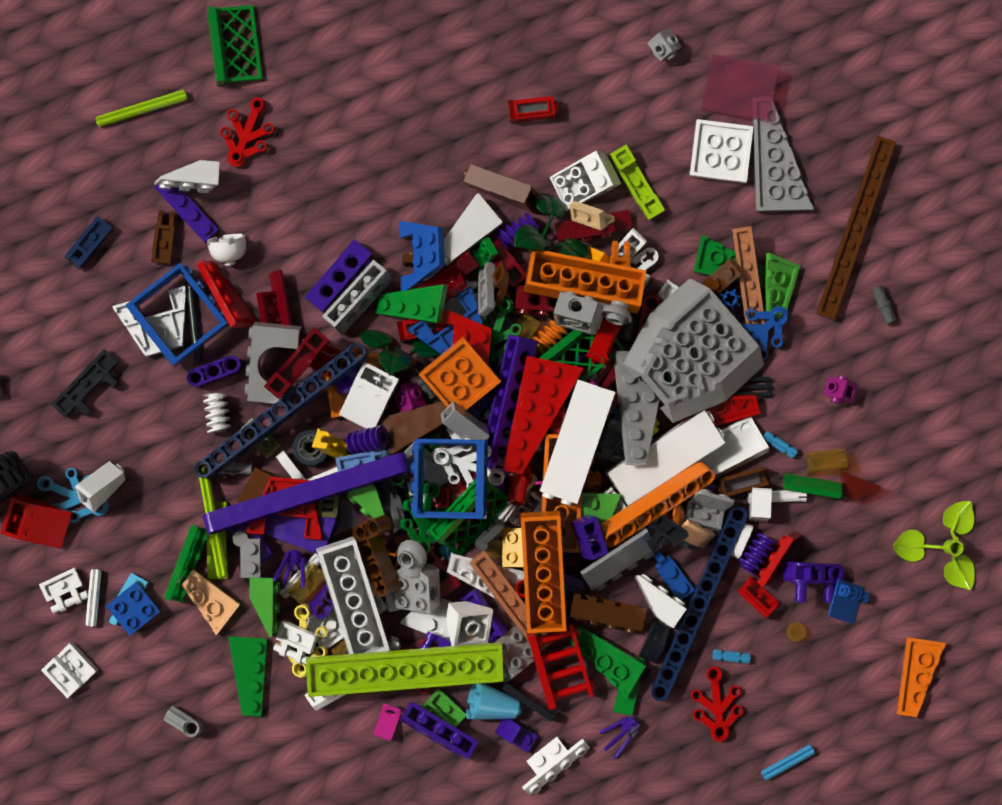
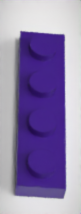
(189, 212)

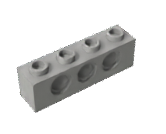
(357, 297)

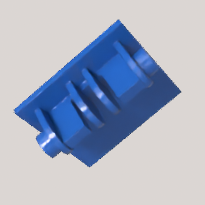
(847, 600)
(133, 608)

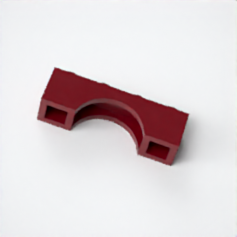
(297, 363)

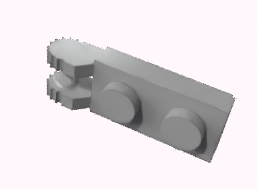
(486, 290)

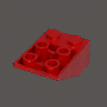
(36, 521)

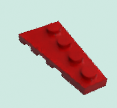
(228, 300)
(733, 409)

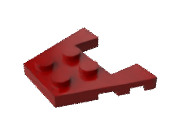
(475, 333)
(309, 511)

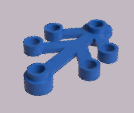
(761, 330)

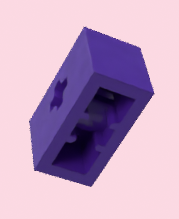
(589, 537)

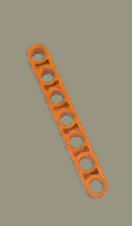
(656, 503)

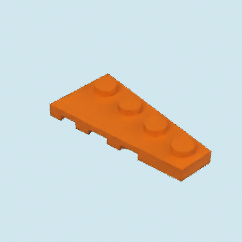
(917, 672)

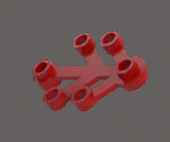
(245, 135)
(717, 707)

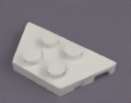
(431, 622)

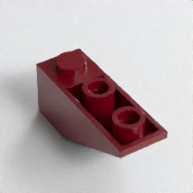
(516, 273)

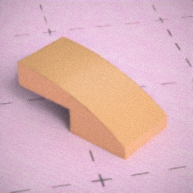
(697, 535)

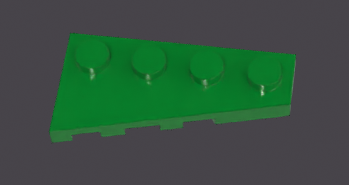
(713, 255)
(415, 304)
(614, 663)
(249, 670)

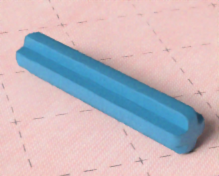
(788, 762)

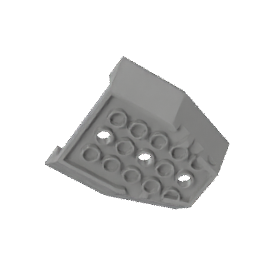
(664, 345)

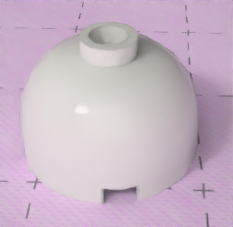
(228, 248)

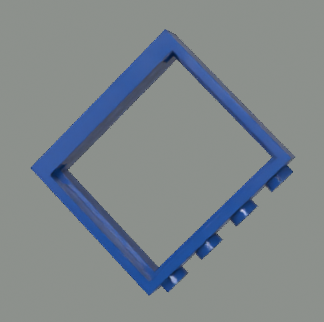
(154, 288)
(417, 486)

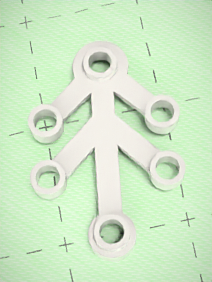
(464, 463)

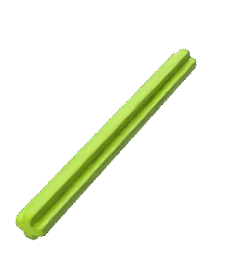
(216, 541)

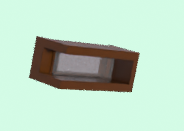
(742, 482)

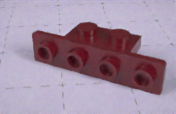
(573, 229)
(453, 275)
(274, 304)

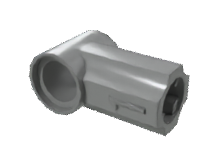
(182, 720)

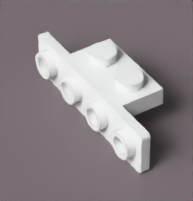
(551, 761)

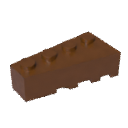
(605, 611)

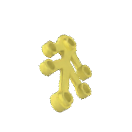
(303, 622)

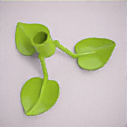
(961, 569)

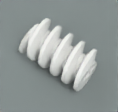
(216, 412)

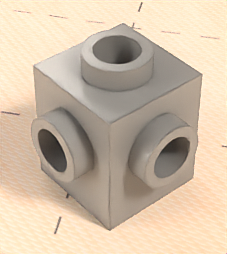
(664, 45)

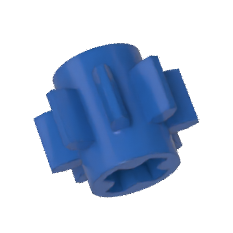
(731, 295)

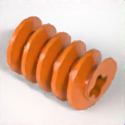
(549, 337)

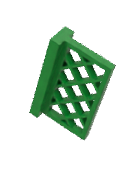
(218, 49)
(566, 345)
(466, 503)
(186, 563)

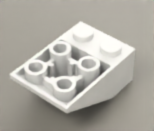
(198, 175)
(585, 179)
(369, 396)
(662, 606)

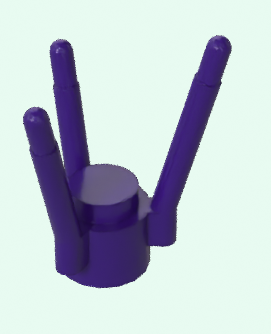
(293, 560)
(629, 728)

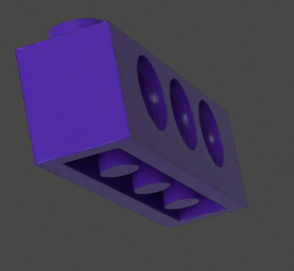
(353, 251)
(438, 731)

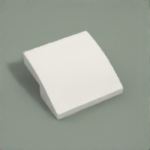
(69, 669)

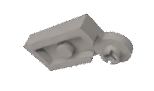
(249, 555)

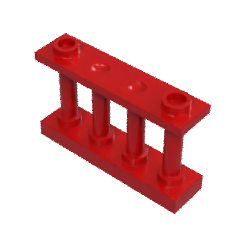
(547, 677)

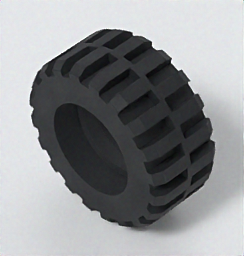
(12, 474)

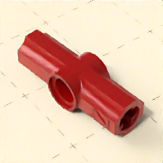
(519, 485)

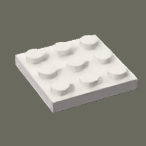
(721, 151)

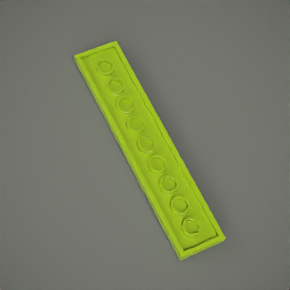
(404, 669)

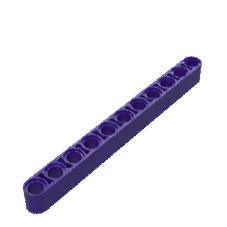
(306, 493)

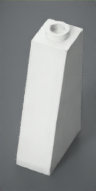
(471, 228)

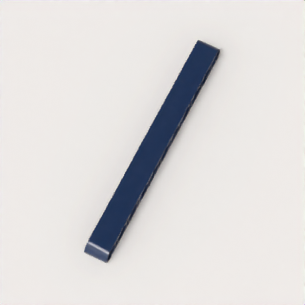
(272, 412)
(706, 596)

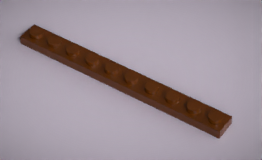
(855, 227)

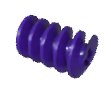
(507, 238)
(367, 440)
(757, 554)

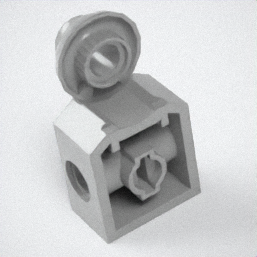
(589, 313)
(418, 581)

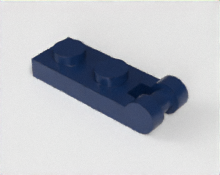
(88, 242)

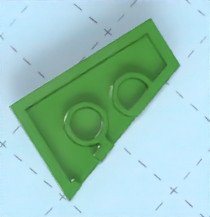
(779, 282)
(599, 505)

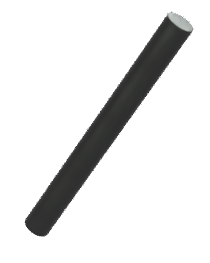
(193, 321)

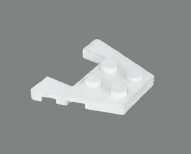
(167, 324)

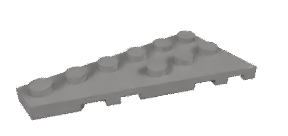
(775, 169)
(637, 412)

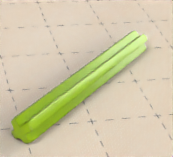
(141, 108)

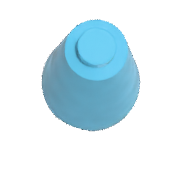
(491, 704)

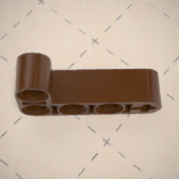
(375, 554)

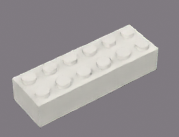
(352, 597)

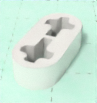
(639, 258)
(289, 466)
(742, 540)

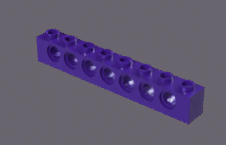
(506, 399)

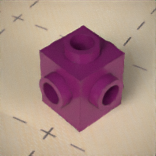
(840, 390)
(409, 397)

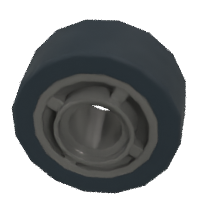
(301, 453)

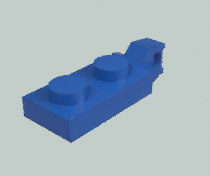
(672, 576)

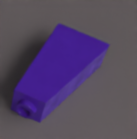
(293, 528)

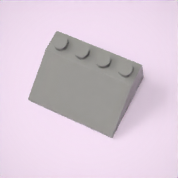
(617, 560)

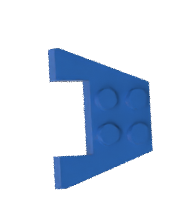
(427, 252)
(443, 340)

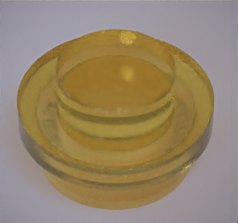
(495, 548)
(796, 631)

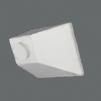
(468, 623)

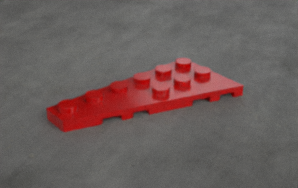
(540, 397)

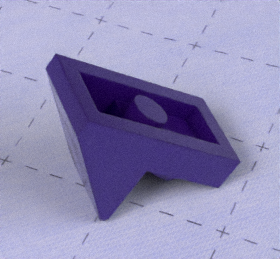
(516, 734)

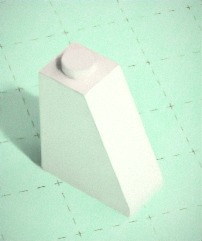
(100, 485)

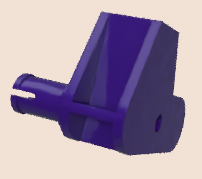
(808, 572)

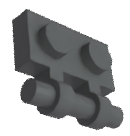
(495, 530)

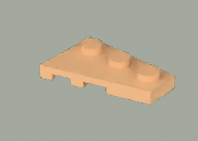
(210, 600)

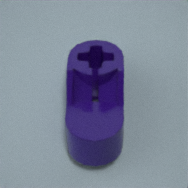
(344, 385)

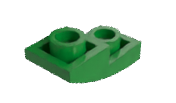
(484, 254)

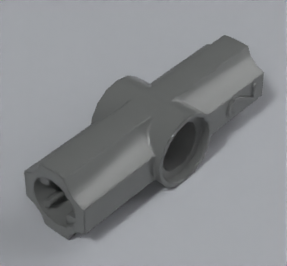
(392, 506)

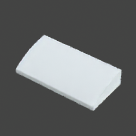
(741, 446)

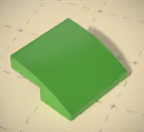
(444, 708)

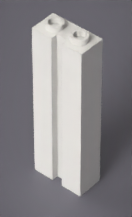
(576, 442)
(667, 457)

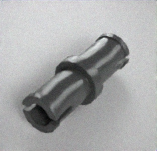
(883, 304)

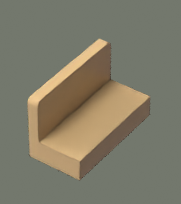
(590, 215)

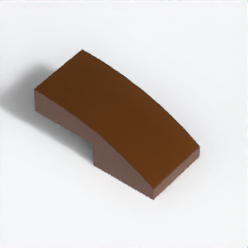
(500, 280)

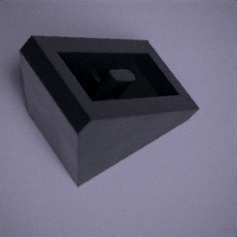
(654, 642)

